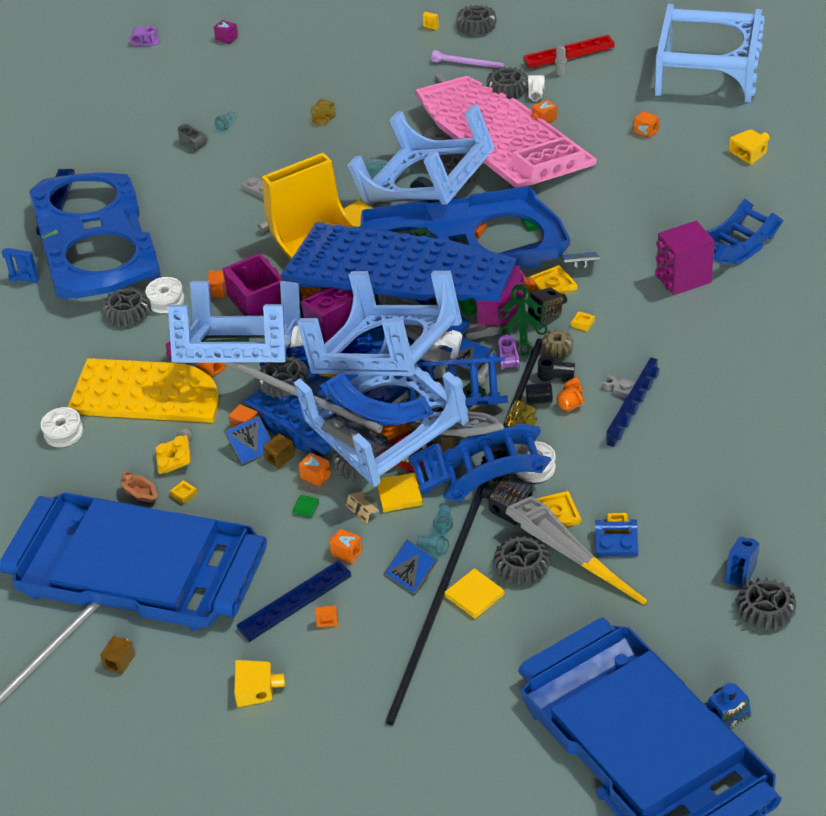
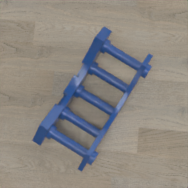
(741, 251)
(345, 395)
(475, 397)
(472, 445)

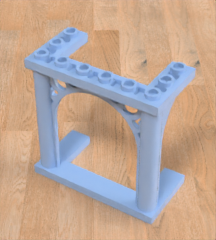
(741, 68)
(417, 147)
(367, 315)
(275, 324)
(362, 457)

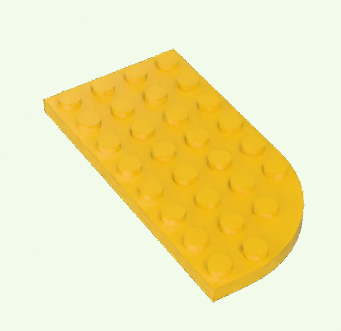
(145, 391)

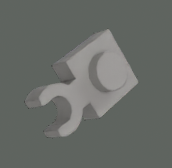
(620, 388)

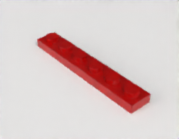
(572, 50)

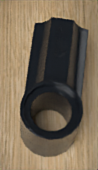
(550, 368)

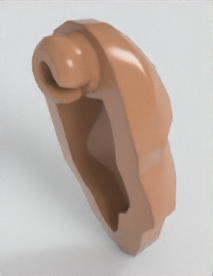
(138, 487)

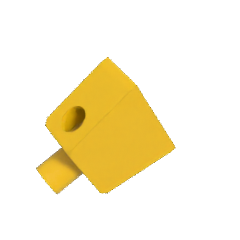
(749, 145)
(255, 682)

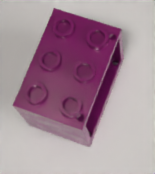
(684, 257)
(252, 284)
(331, 308)
(488, 310)

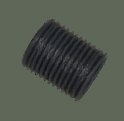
(539, 393)

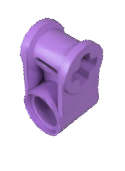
(144, 36)
(508, 349)

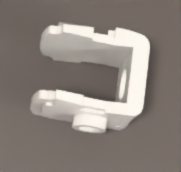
(451, 339)

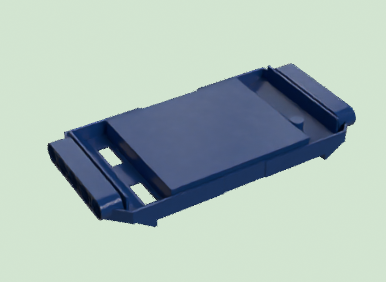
(132, 558)
(641, 727)

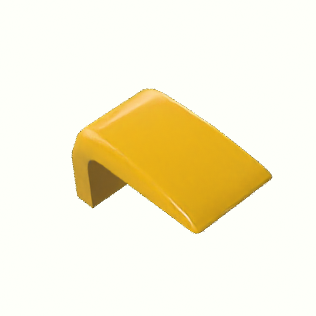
(300, 198)

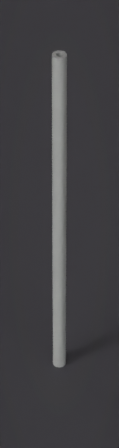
(320, 402)
(41, 657)

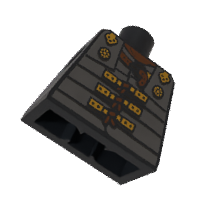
(553, 303)
(504, 495)

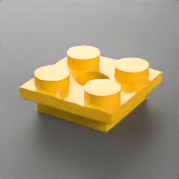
(173, 454)

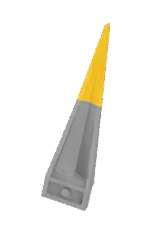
(543, 524)

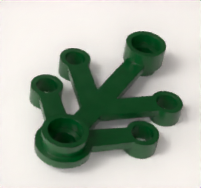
(521, 317)

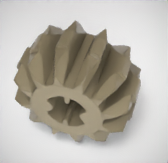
(557, 344)

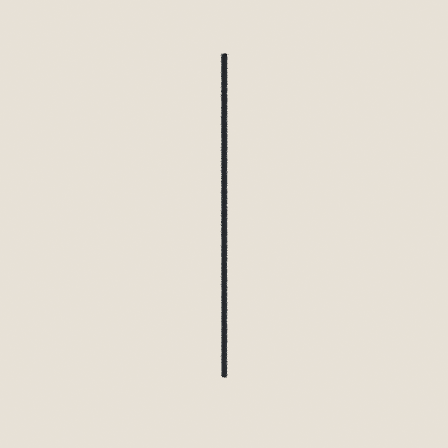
(394, 710)

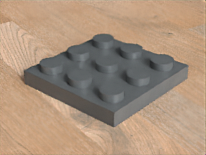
(345, 429)

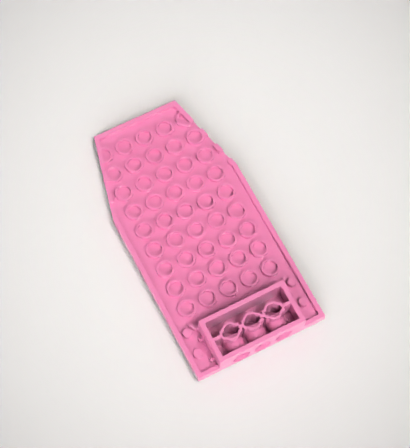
(524, 147)

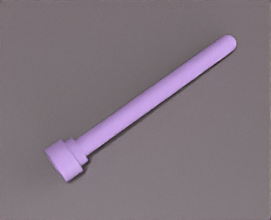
(438, 57)

